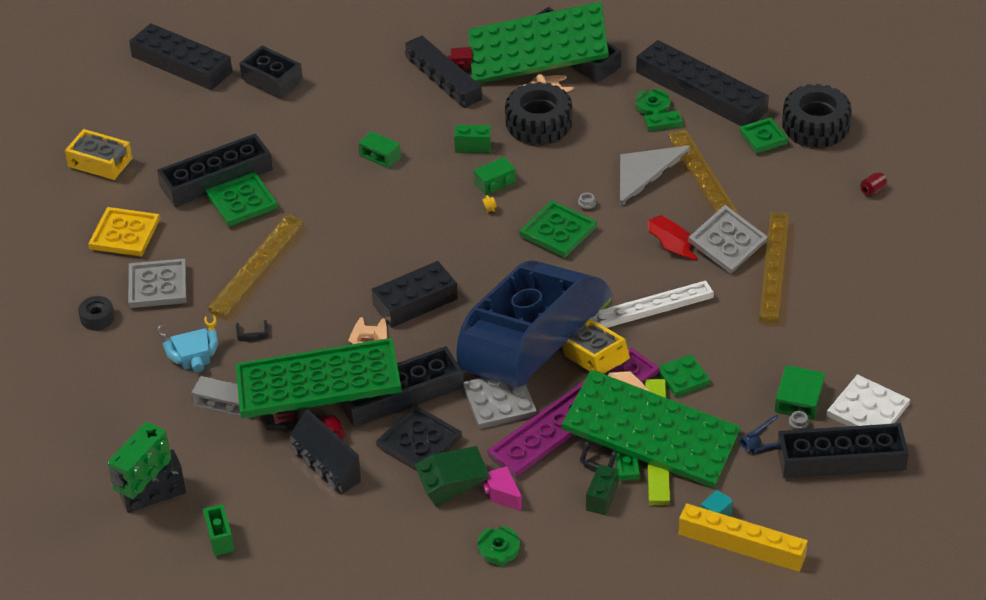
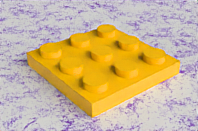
(124, 231)

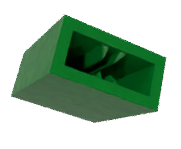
(799, 391)

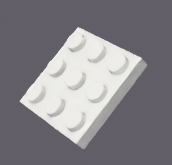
(867, 404)

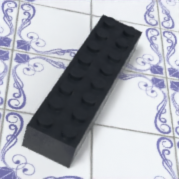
(702, 84)

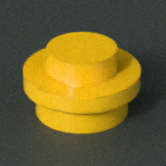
(489, 204)

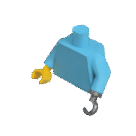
(191, 348)

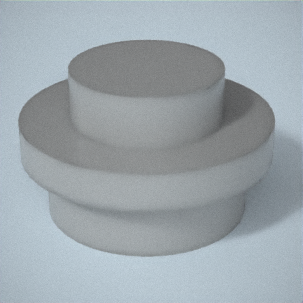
(587, 201)
(799, 420)

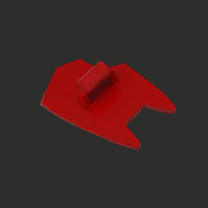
(671, 236)

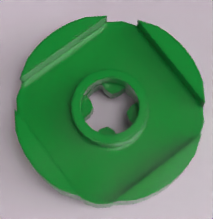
(646, 105)
(498, 555)

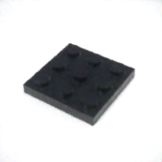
(418, 436)

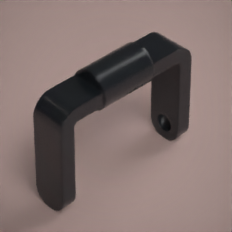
(252, 336)
(281, 426)
(593, 465)

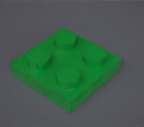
(763, 135)
(683, 375)

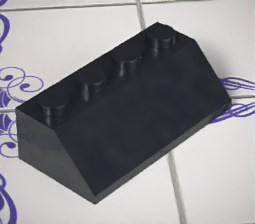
(325, 453)

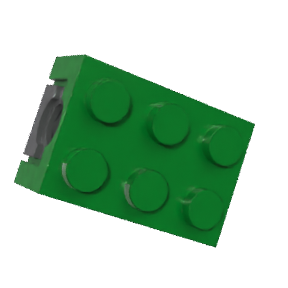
(139, 460)

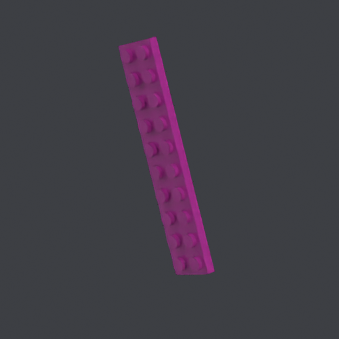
(544, 431)

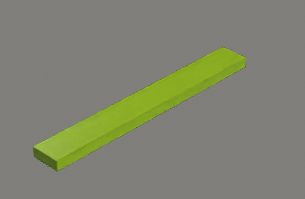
(657, 477)

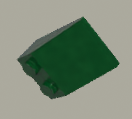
(451, 473)

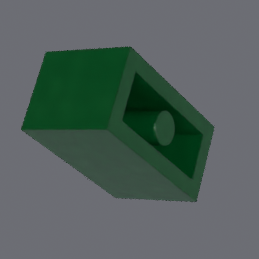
(602, 489)

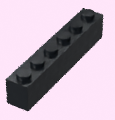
(443, 71)

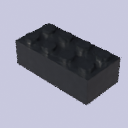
(414, 294)

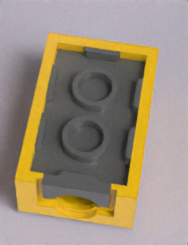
(98, 154)
(596, 348)

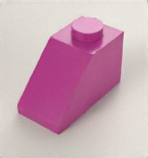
(502, 489)

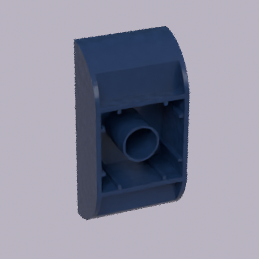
(527, 321)

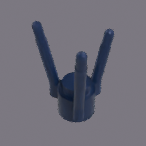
(752, 440)

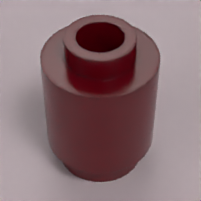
(873, 184)
(334, 424)

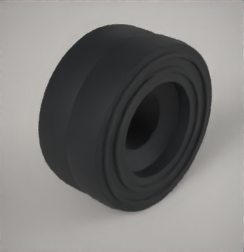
(96, 321)

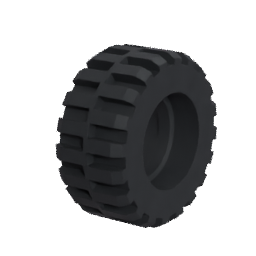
(538, 128)
(821, 130)

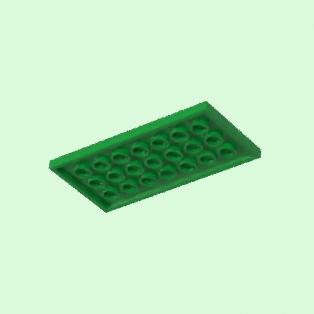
(538, 43)
(317, 378)
(651, 428)

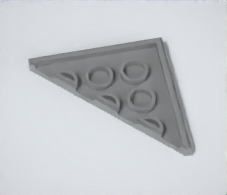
(642, 167)

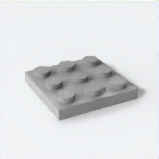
(727, 239)
(157, 283)
(497, 402)

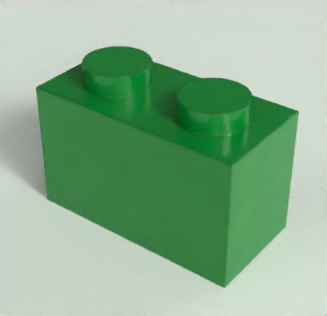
(472, 138)
(379, 149)
(494, 175)
(218, 529)

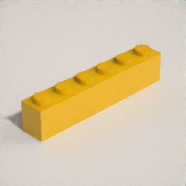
(742, 537)

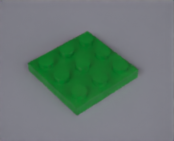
(241, 199)
(558, 228)

